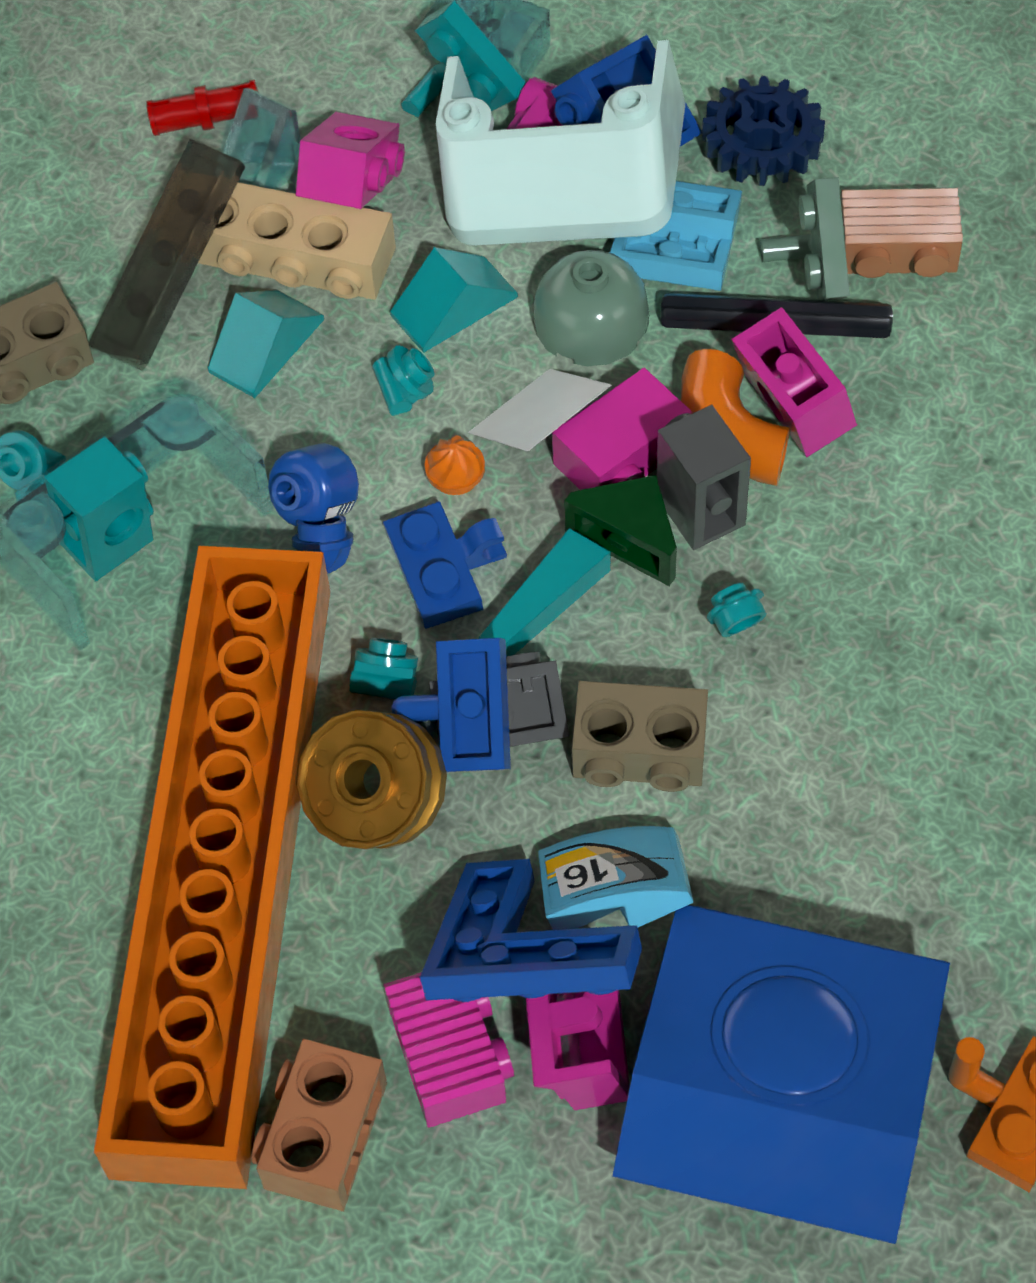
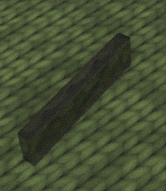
(166, 255)

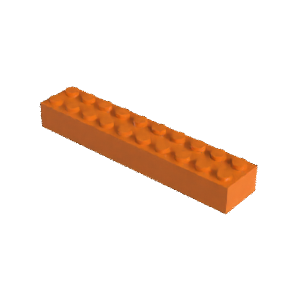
(216, 874)

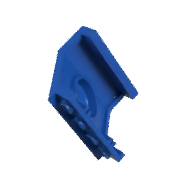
(783, 1072)

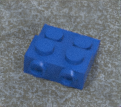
(585, 94)

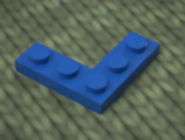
(486, 957)

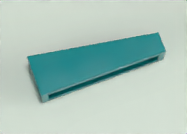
(552, 587)

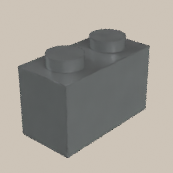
(703, 476)

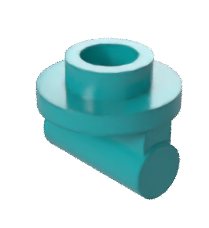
(404, 378)
(24, 458)
(384, 669)

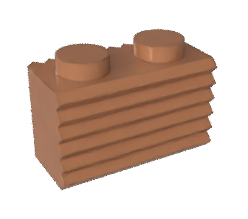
(902, 231)

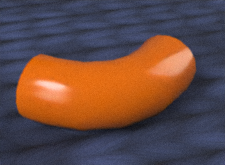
(715, 380)

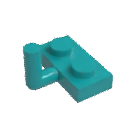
(489, 74)

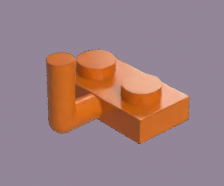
(1009, 1133)

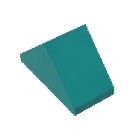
(449, 296)
(260, 338)

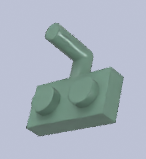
(823, 248)

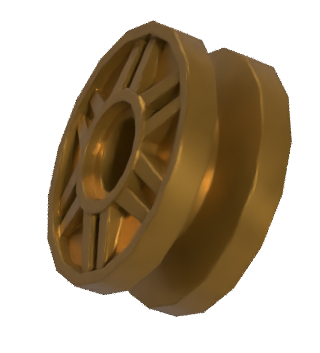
(334, 786)

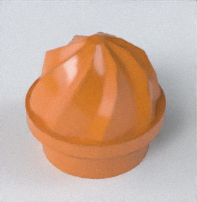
(454, 466)

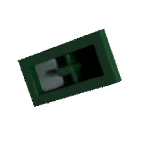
(629, 523)

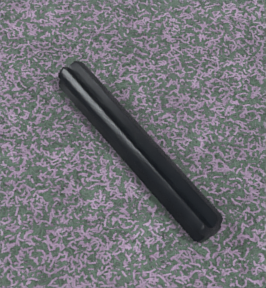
(810, 316)

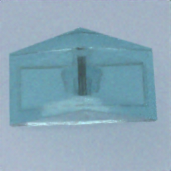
(265, 140)

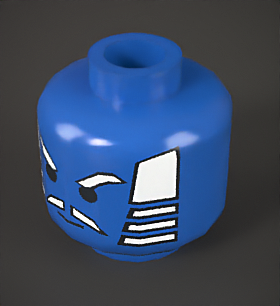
(313, 484)

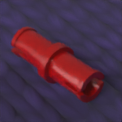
(196, 109)

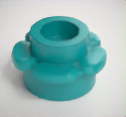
(736, 609)

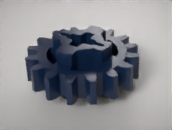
(763, 130)

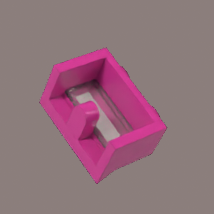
(579, 1047)

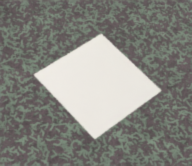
(539, 409)

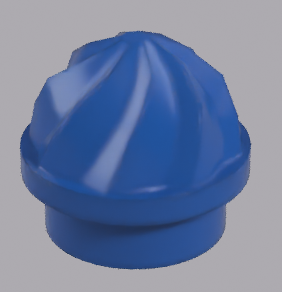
(328, 538)

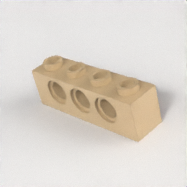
(302, 242)

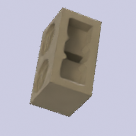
(39, 343)
(641, 719)

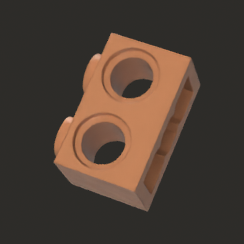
(335, 1126)

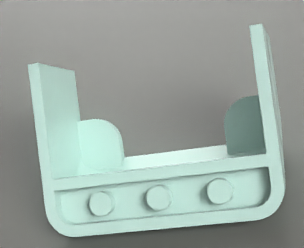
(564, 178)

